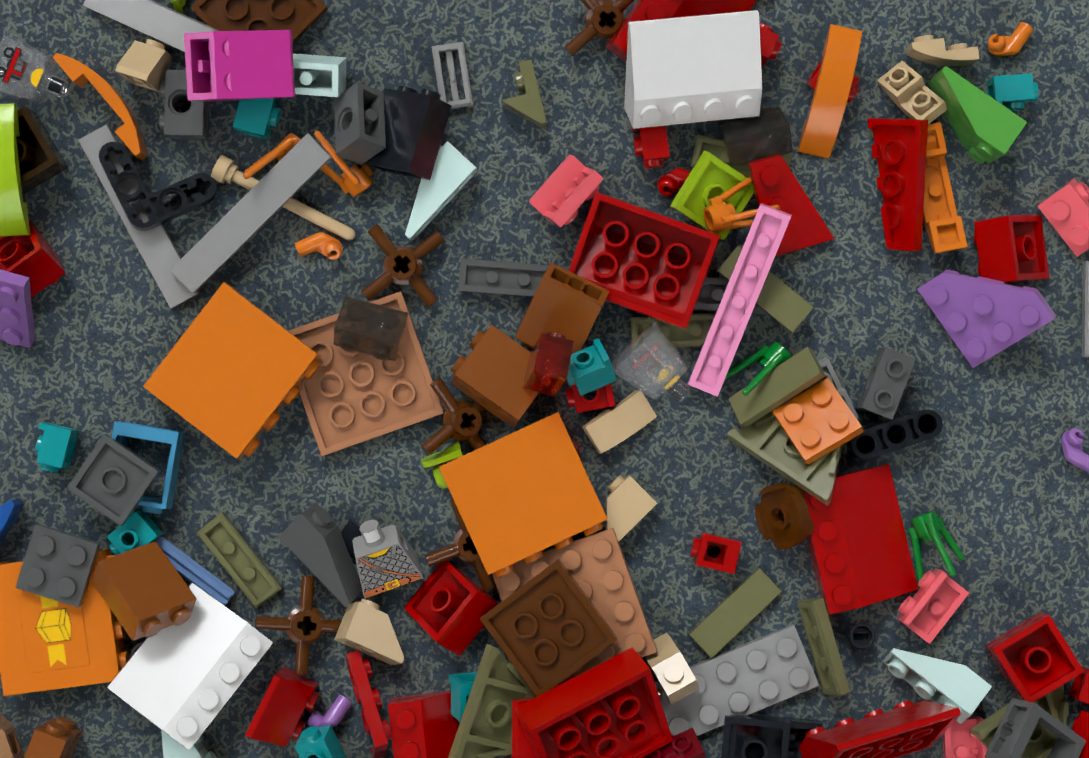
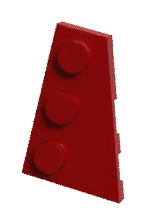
(778, 186)
(359, 672)

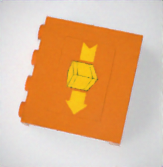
(53, 642)

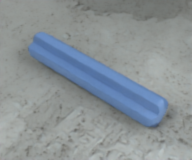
(196, 573)

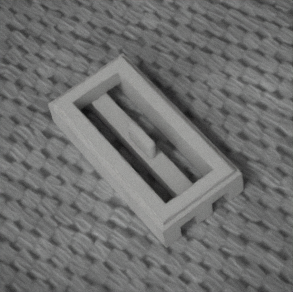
(448, 48)

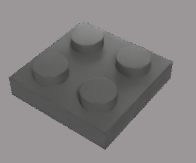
(113, 479)
(58, 565)

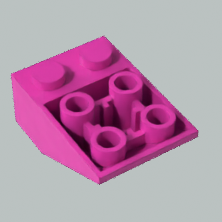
(239, 65)

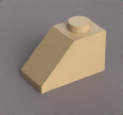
(145, 64)
(626, 505)
(370, 632)
(671, 670)

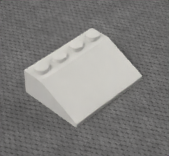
(693, 69)
(191, 669)

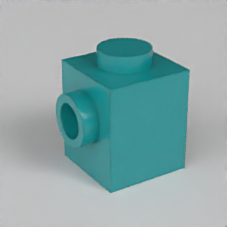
(257, 117)
(134, 533)

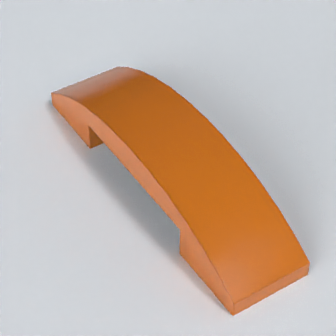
(831, 91)
(130, 131)
(939, 211)

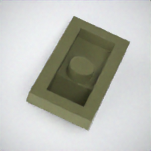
(530, 104)

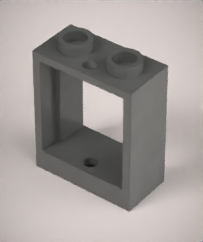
(1021, 720)

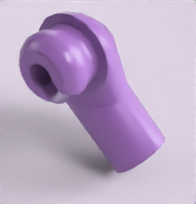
(1073, 449)
(333, 715)

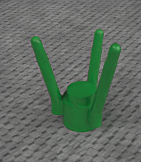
(770, 357)
(929, 528)

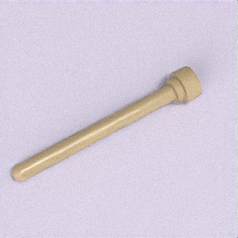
(227, 172)

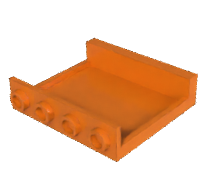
(233, 372)
(523, 495)

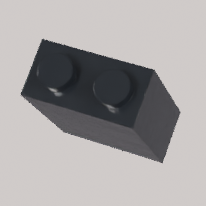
(412, 132)

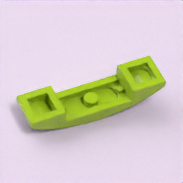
(13, 210)

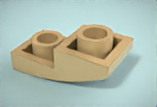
(933, 51)
(911, 94)
(619, 422)

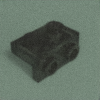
(756, 136)
(369, 329)

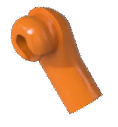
(1011, 44)
(321, 243)

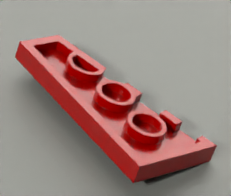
(902, 167)

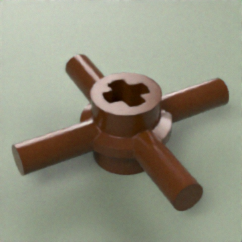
(592, 18)
(413, 275)
(452, 420)
(459, 549)
(290, 624)

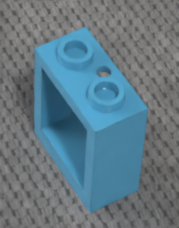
(123, 429)

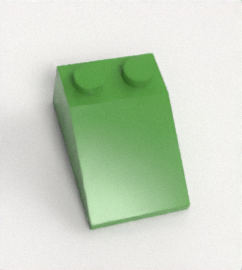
(976, 118)

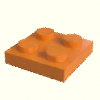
(817, 421)

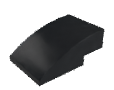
(764, 736)

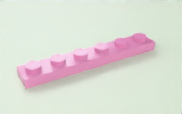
(739, 299)

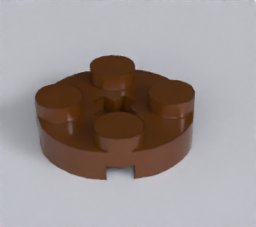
(796, 522)

